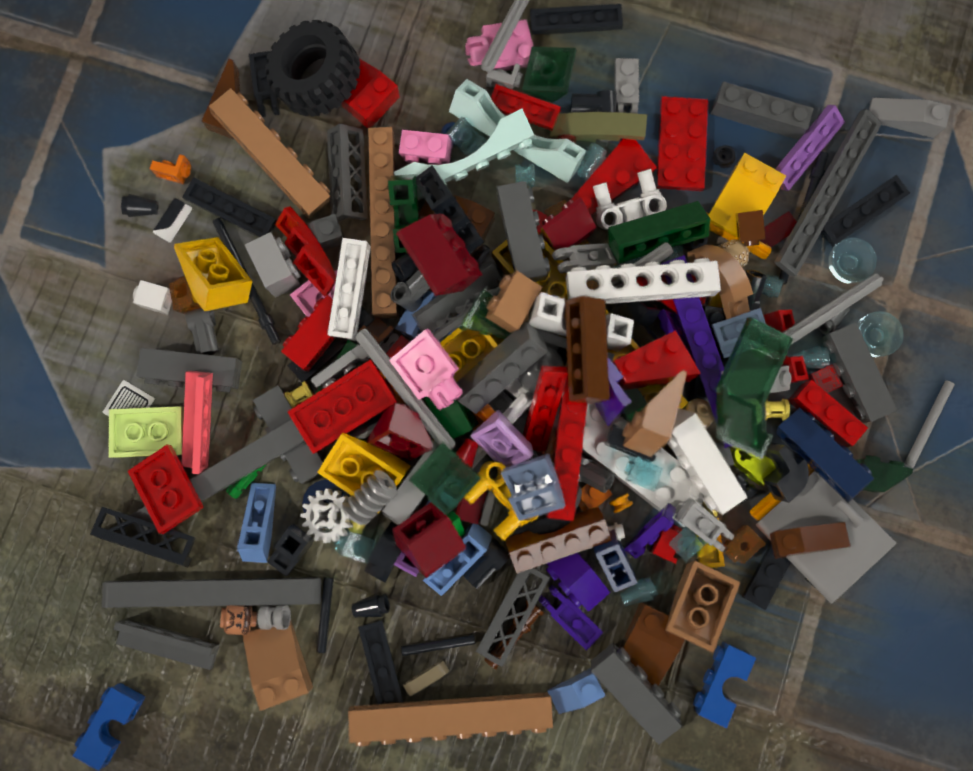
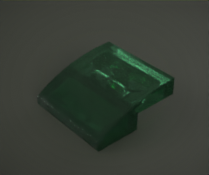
(444, 478)

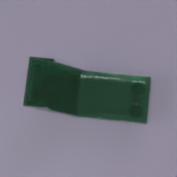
(747, 385)

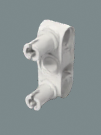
(631, 208)

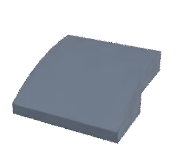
(533, 487)

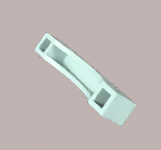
(509, 134)
(555, 155)

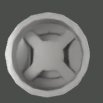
(274, 617)

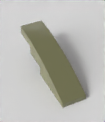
(601, 126)

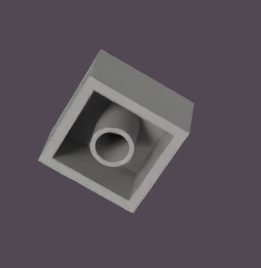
(273, 265)

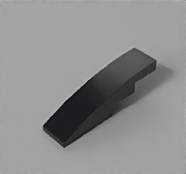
(443, 202)

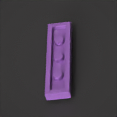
(810, 145)

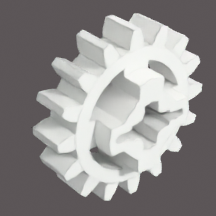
(317, 515)

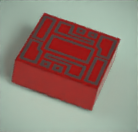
(826, 378)

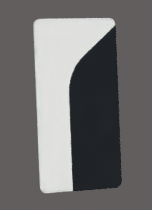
(172, 220)

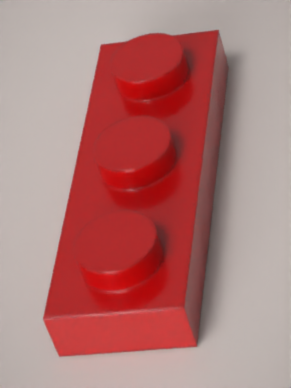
(536, 110)

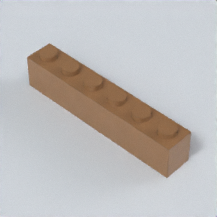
(269, 153)

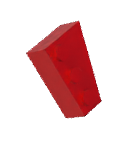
(656, 363)

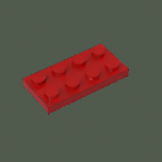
(682, 143)
(342, 406)

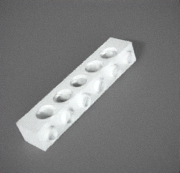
(704, 270)

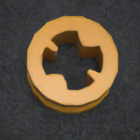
(621, 503)

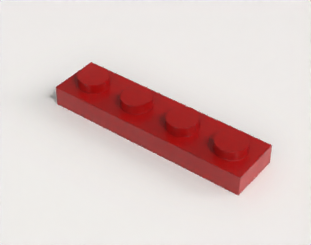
(545, 406)

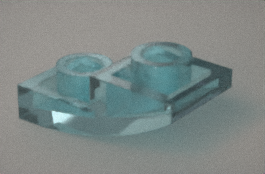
(465, 137)

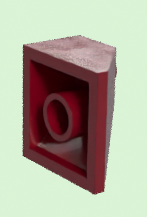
(401, 433)

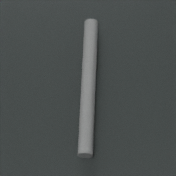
(929, 424)

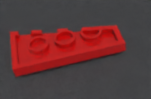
(617, 171)

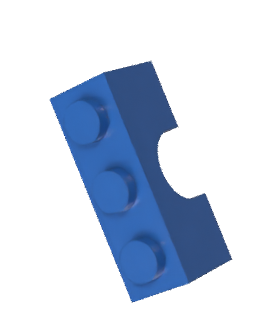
(728, 663)
(97, 745)

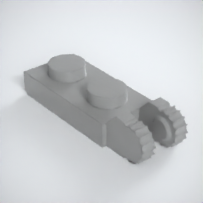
(627, 84)
(584, 256)
(342, 365)
(703, 523)

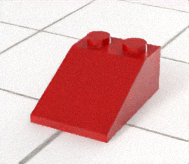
(372, 95)

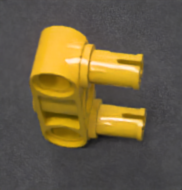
(502, 493)

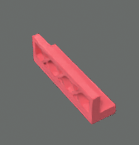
(197, 420)

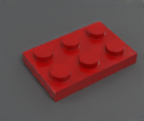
(165, 489)

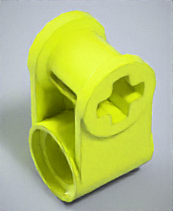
(753, 467)

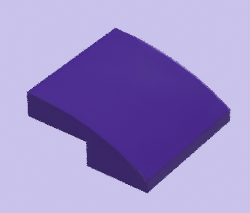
(618, 402)

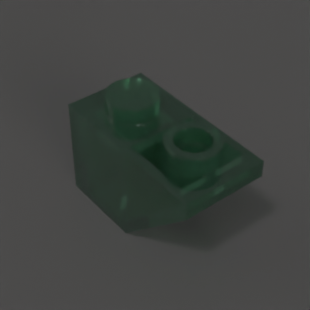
(884, 474)

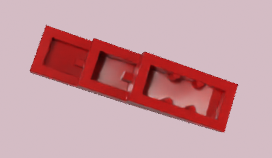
(309, 254)

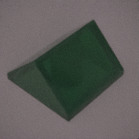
(549, 72)

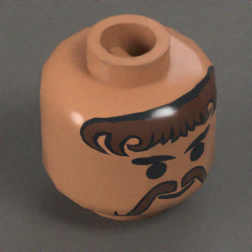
(238, 619)

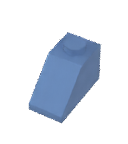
(576, 692)

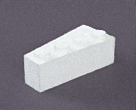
(704, 463)

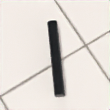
(325, 615)
(438, 645)

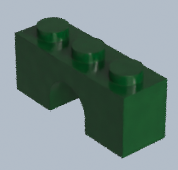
(405, 205)

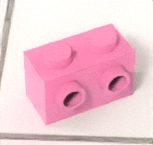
(425, 147)

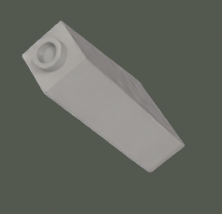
(407, 496)

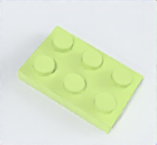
(144, 431)

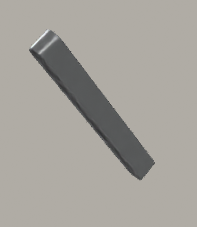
(211, 592)

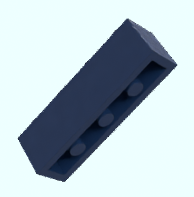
(824, 454)

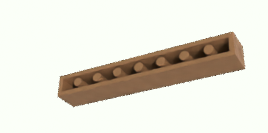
(382, 222)
(450, 717)

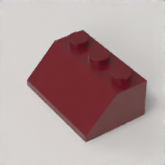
(440, 254)

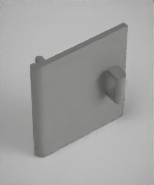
(837, 569)

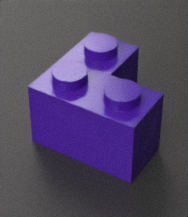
(578, 581)

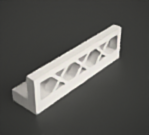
(349, 289)

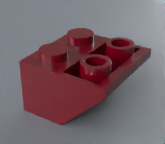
(569, 226)
(428, 539)

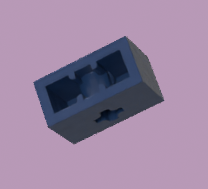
(615, 563)

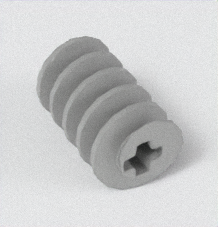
(370, 499)

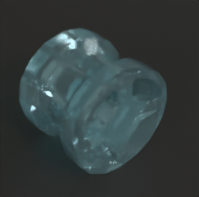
(525, 173)

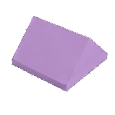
(502, 441)

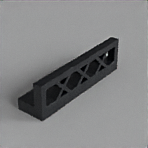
(141, 546)

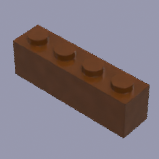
(587, 350)

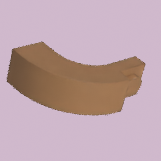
(733, 279)

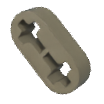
(426, 677)

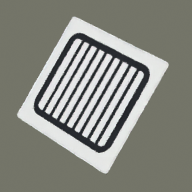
(128, 397)

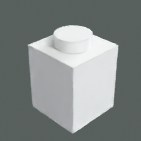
(152, 297)

